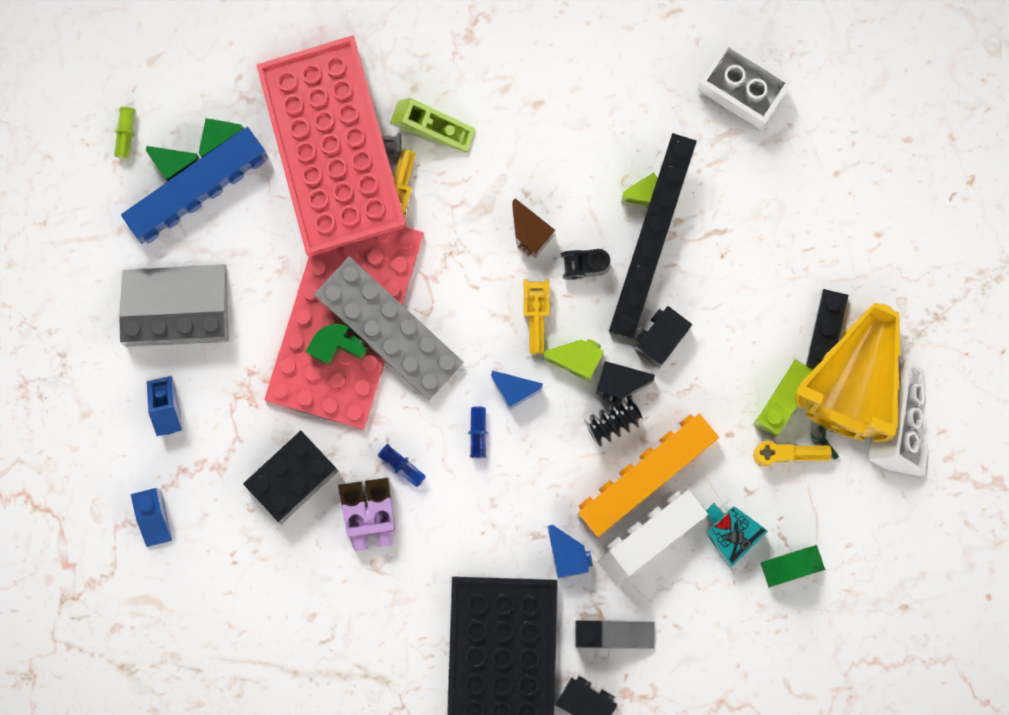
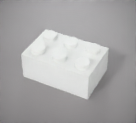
(744, 85)

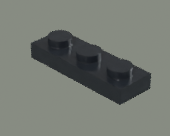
(827, 325)

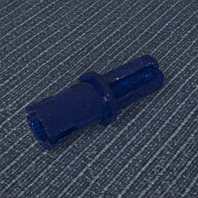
(478, 432)
(401, 465)

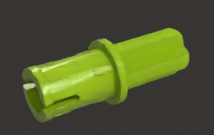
(124, 132)

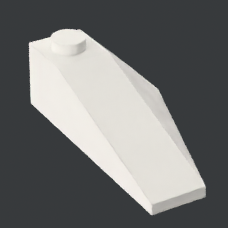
(906, 449)

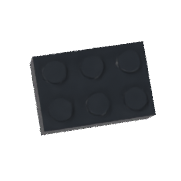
(290, 477)

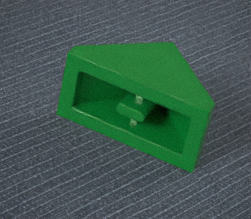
(216, 133)
(171, 161)

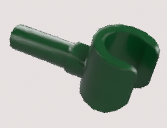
(823, 441)

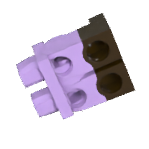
(368, 520)

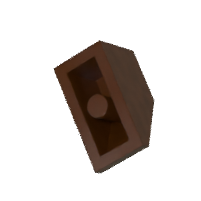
(530, 230)

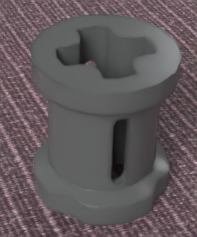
(393, 144)

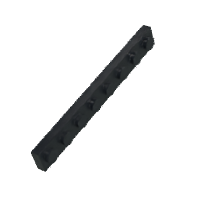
(652, 235)

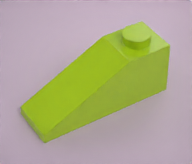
(432, 124)
(782, 401)

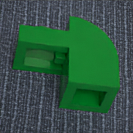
(329, 341)
(792, 566)

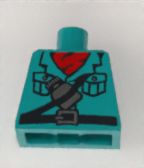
(733, 533)

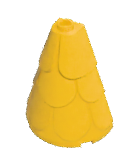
(858, 380)

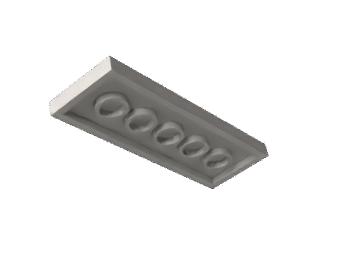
(388, 328)

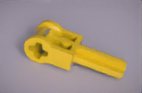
(402, 177)
(536, 308)
(788, 452)

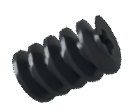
(614, 420)

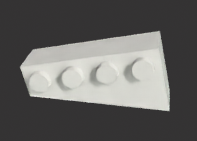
(652, 537)

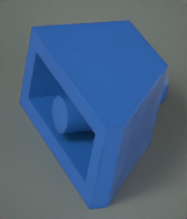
(163, 406)
(151, 516)
(568, 554)

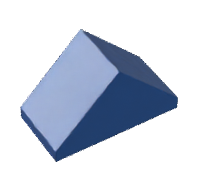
(515, 389)

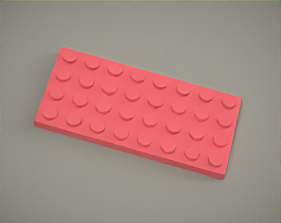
(331, 146)
(349, 386)

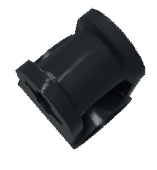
(583, 263)

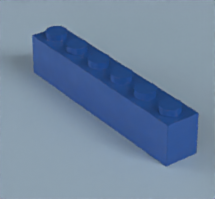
(195, 185)

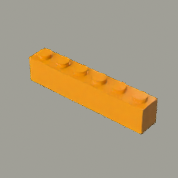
(648, 475)

